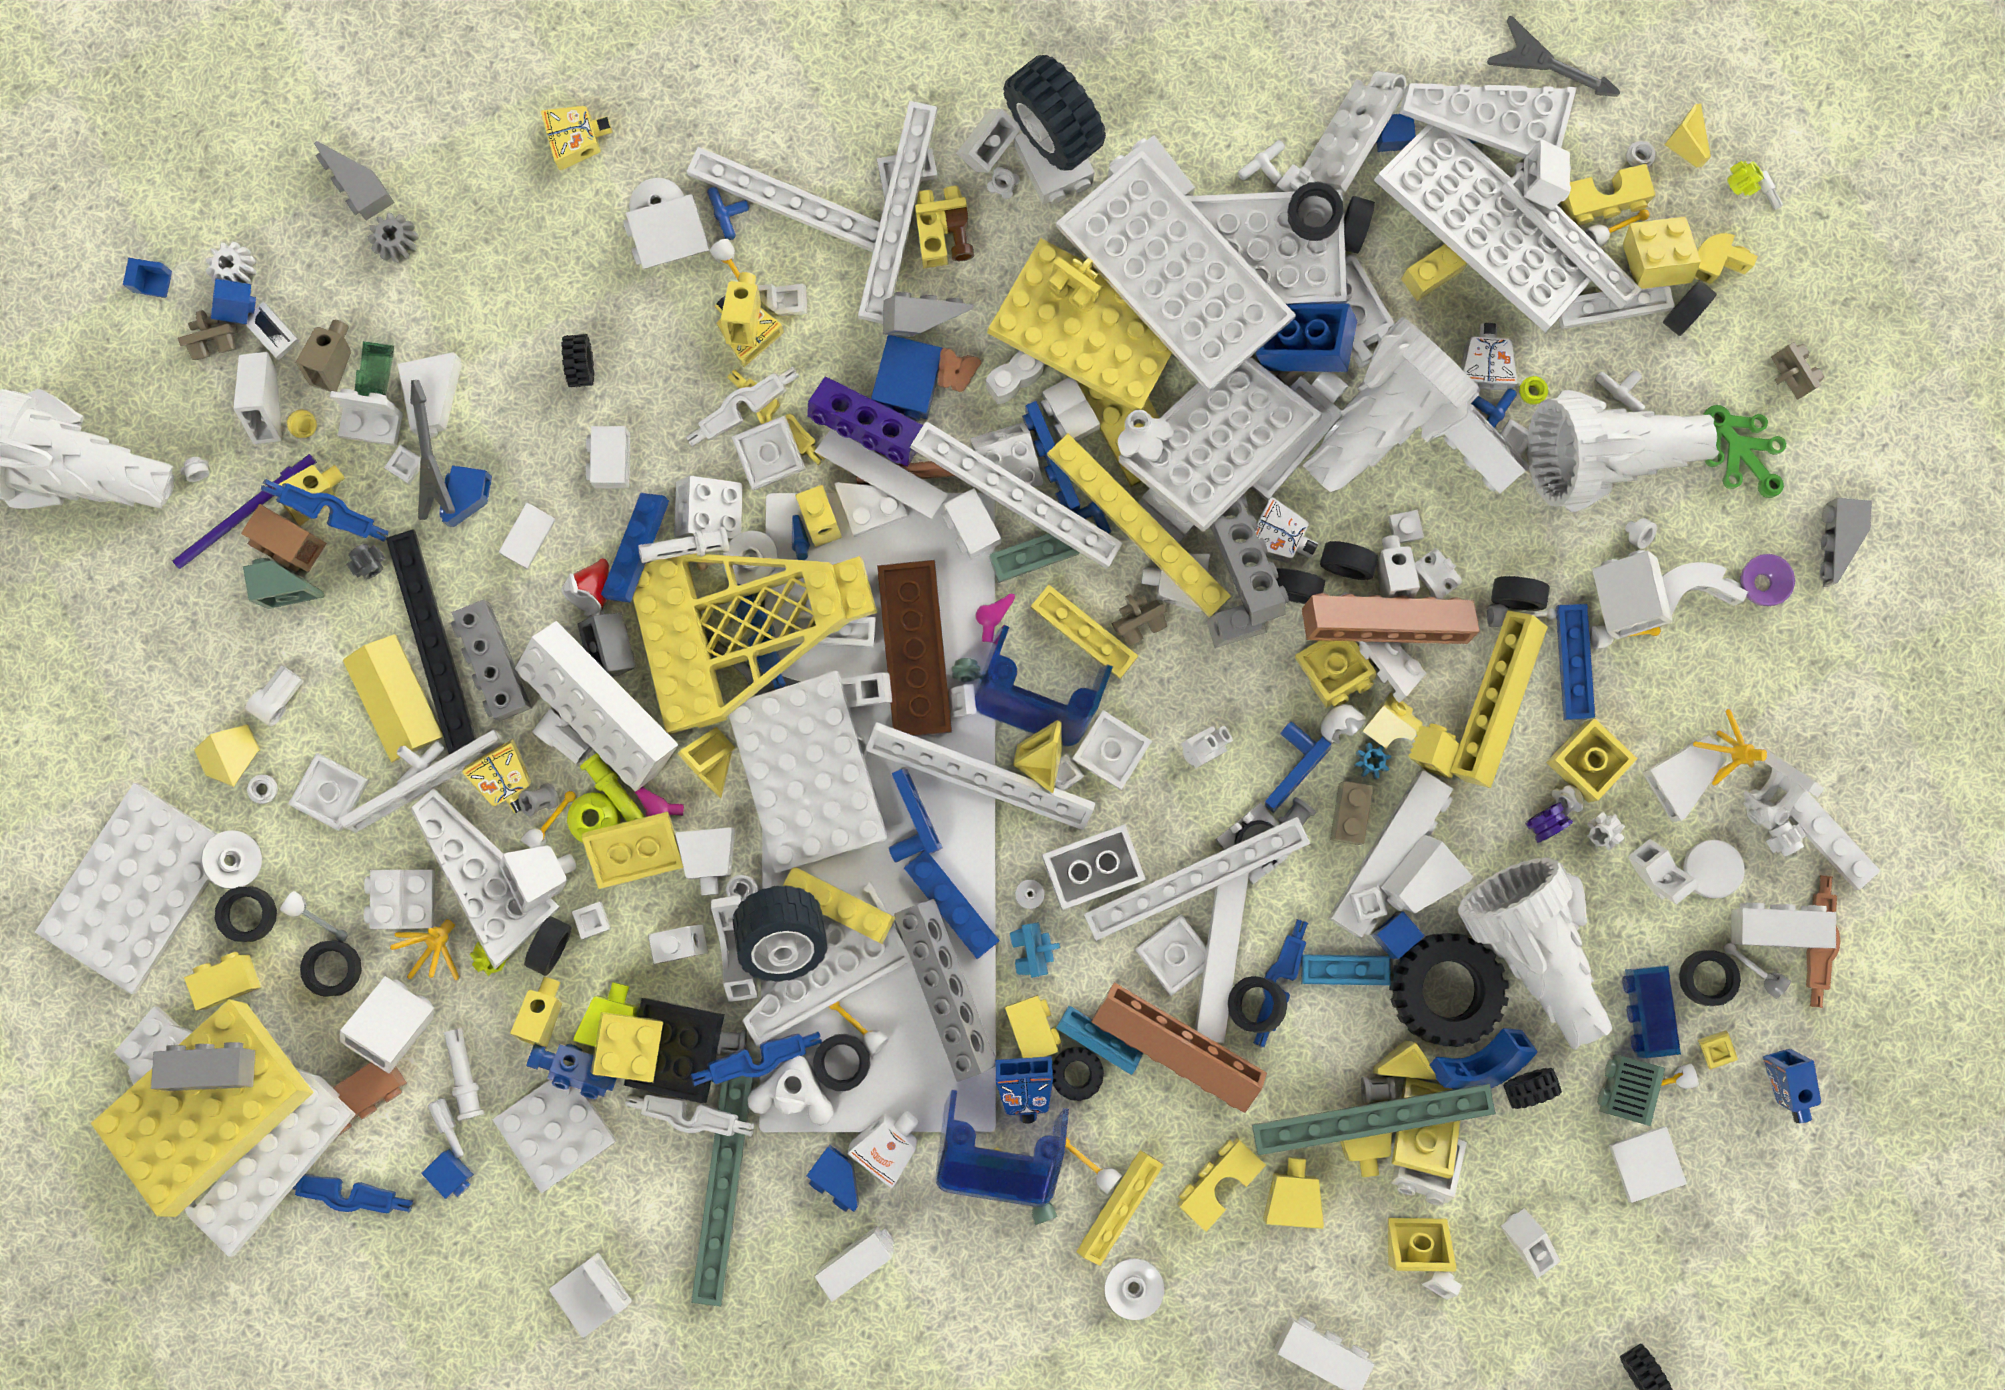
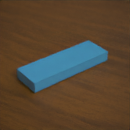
(1345, 970)
(1102, 1043)

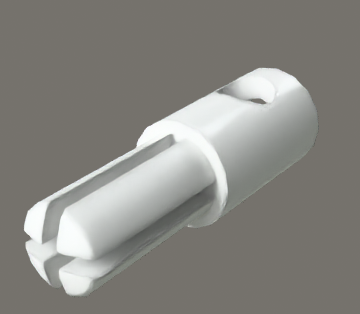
(1768, 188)

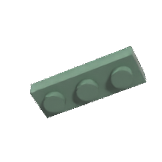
(1029, 556)

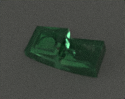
(374, 368)

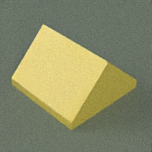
(1420, 1245)

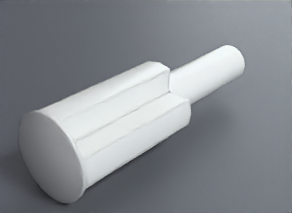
(445, 1123)

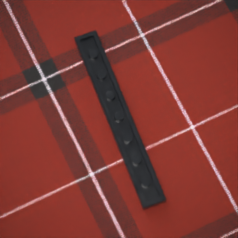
(431, 640)

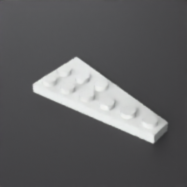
(1493, 114)
(847, 967)

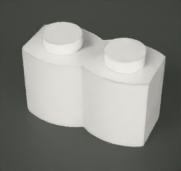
(1007, 379)
(1069, 410)

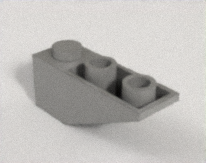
(361, 184)
(910, 315)
(1845, 530)

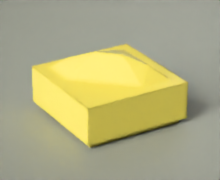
(1718, 1049)

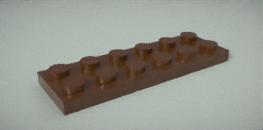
(914, 648)

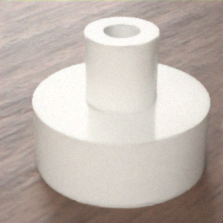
(1641, 532)
(1026, 901)

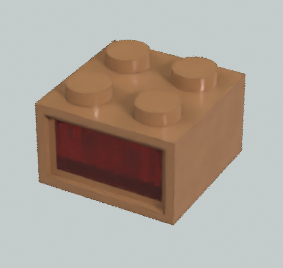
(282, 540)

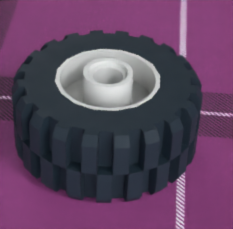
(1054, 112)

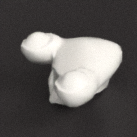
(792, 1089)

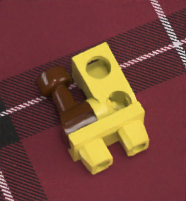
(942, 218)

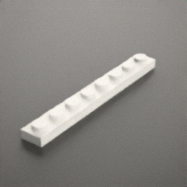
(784, 199)
(898, 210)
(1016, 495)
(979, 776)
(1197, 878)

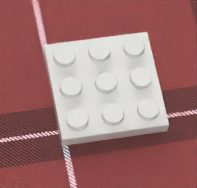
(553, 1133)

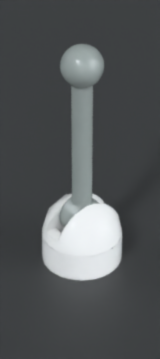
(296, 905)

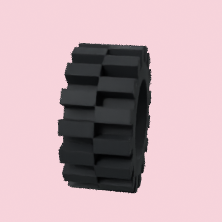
(577, 360)
(1644, 1369)

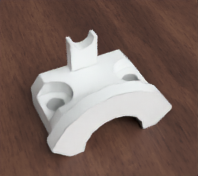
(1437, 574)

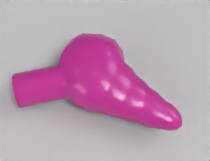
(991, 616)
(655, 804)

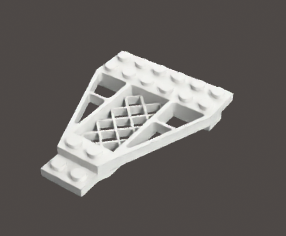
(271, 1168)

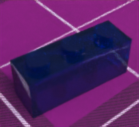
(1651, 1011)

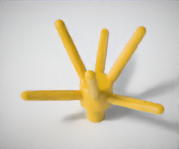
(1740, 753)
(435, 940)

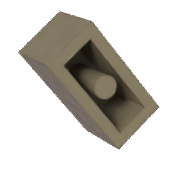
(1351, 813)

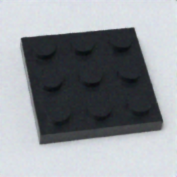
(685, 1047)

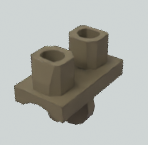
(197, 341)
(1796, 371)
(1150, 613)

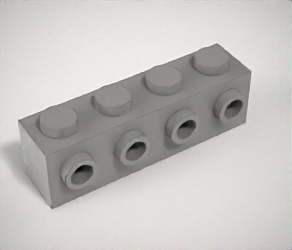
(491, 660)

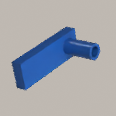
(1313, 752)
(926, 837)

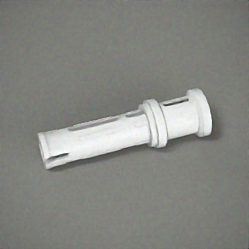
(697, 544)
(465, 1089)

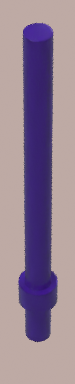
(239, 515)

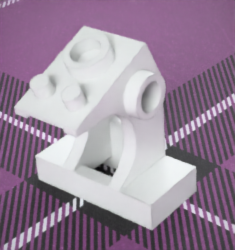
(1788, 778)

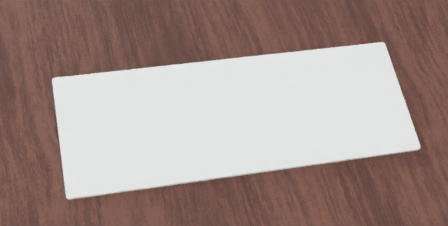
(913, 1065)

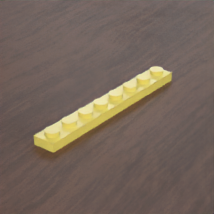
(1138, 525)

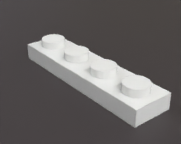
(1599, 308)
(1832, 841)

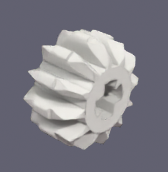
(228, 255)

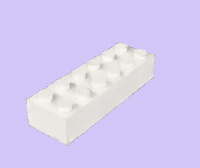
(595, 706)

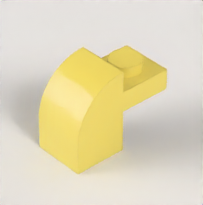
(1718, 253)

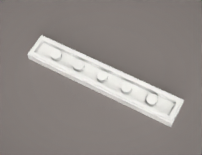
(1574, 244)
(420, 783)
(1221, 958)

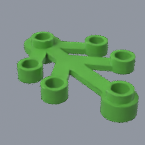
(1740, 447)

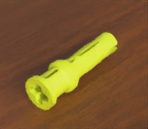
(607, 782)

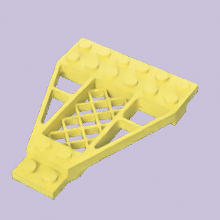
(677, 634)

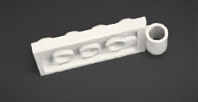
(1353, 135)
(1321, 395)

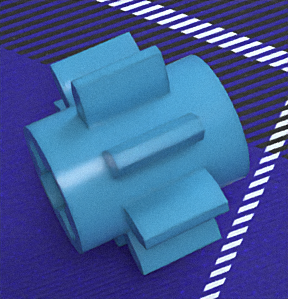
(1369, 768)

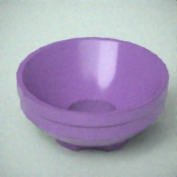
(1780, 577)

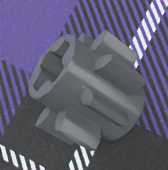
(365, 561)

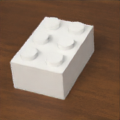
(1093, 867)
(1783, 926)

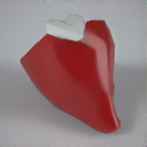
(586, 586)

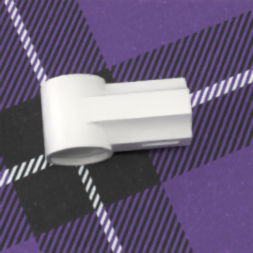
(270, 702)
(562, 736)

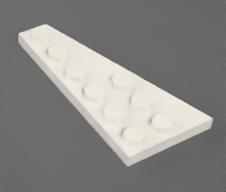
(477, 880)

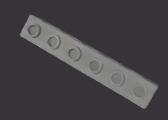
(1258, 604)
(945, 990)

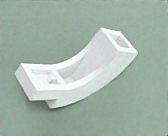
(1701, 577)
(736, 981)

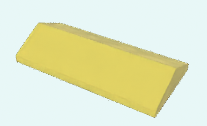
(392, 696)

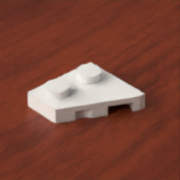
(868, 507)

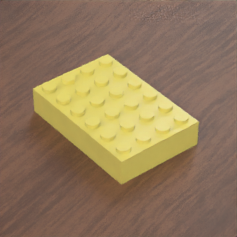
(187, 1139)

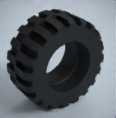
(1487, 998)

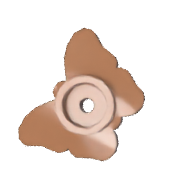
(956, 370)

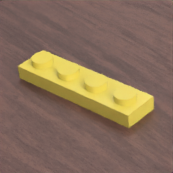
(1084, 631)
(843, 906)
(1119, 1208)

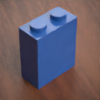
(907, 377)

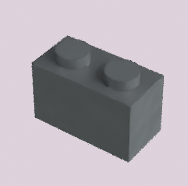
(608, 642)

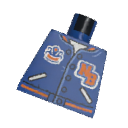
(1793, 1082)
(1025, 1086)

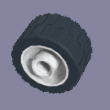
(779, 933)

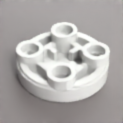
(1715, 867)

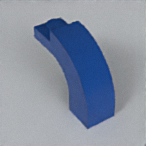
(1491, 1065)

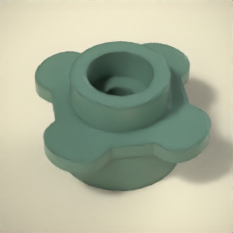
(966, 670)

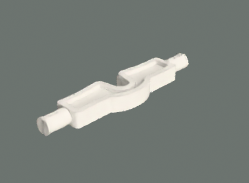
(729, 414)
(675, 1113)

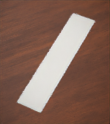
(882, 473)

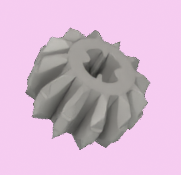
(393, 248)

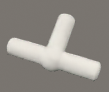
(1262, 161)
(1621, 391)
(418, 763)

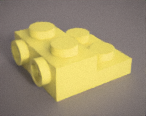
(1336, 670)

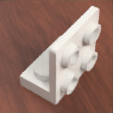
(368, 418)
(1012, 451)
(706, 506)
(590, 1295)

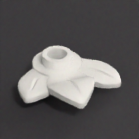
(1144, 440)

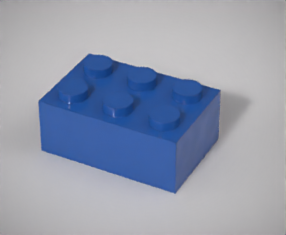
(1313, 341)

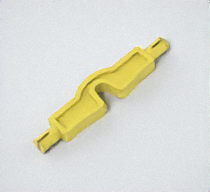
(803, 440)

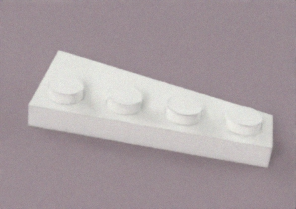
(1394, 665)

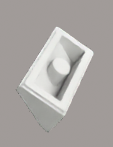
(527, 535)

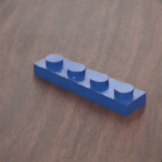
(1034, 421)
(640, 530)
(1575, 662)
(951, 904)

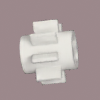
(1605, 831)
(1786, 838)

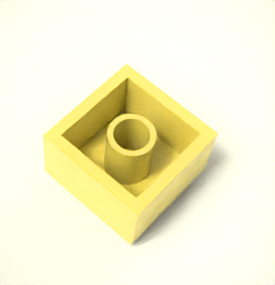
(1661, 252)
(1591, 760)
(626, 1047)

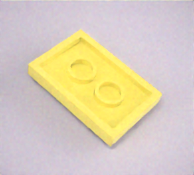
(632, 850)
(1430, 1147)

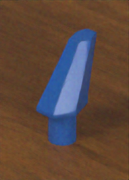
(800, 541)

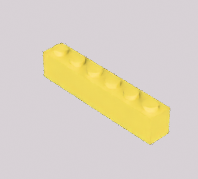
(1499, 699)

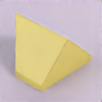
(1691, 139)
(227, 754)
(1041, 755)
(709, 759)
(1405, 1061)

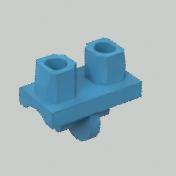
(1037, 948)

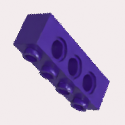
(858, 409)

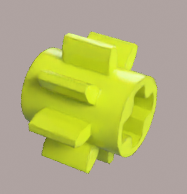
(1745, 178)
(482, 962)

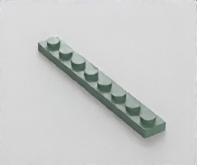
(1373, 1119)
(721, 1198)

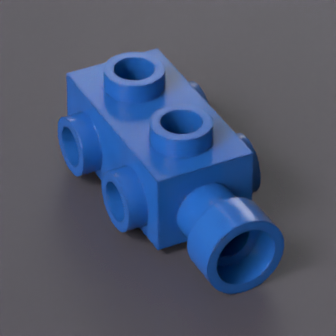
(576, 1076)

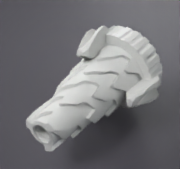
(1404, 388)
(1583, 449)
(52, 459)
(1530, 922)

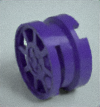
(1549, 822)

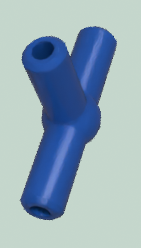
(723, 212)
(1497, 412)
(1098, 516)

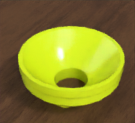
(601, 803)

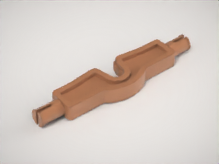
(1820, 959)

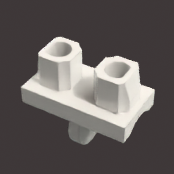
(1206, 745)

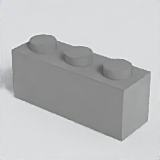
(203, 1067)

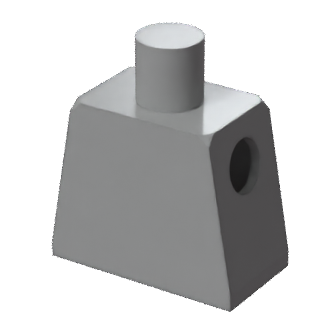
(1233, 626)

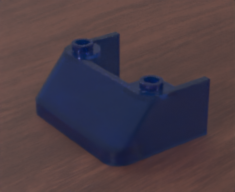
(1027, 710)
(994, 1173)

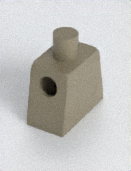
(325, 356)

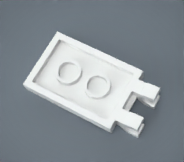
(1370, 312)

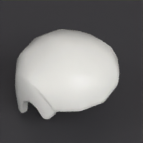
(1341, 720)

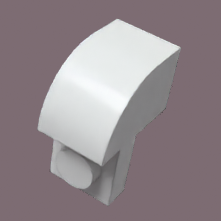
(867, 689)
(1660, 873)

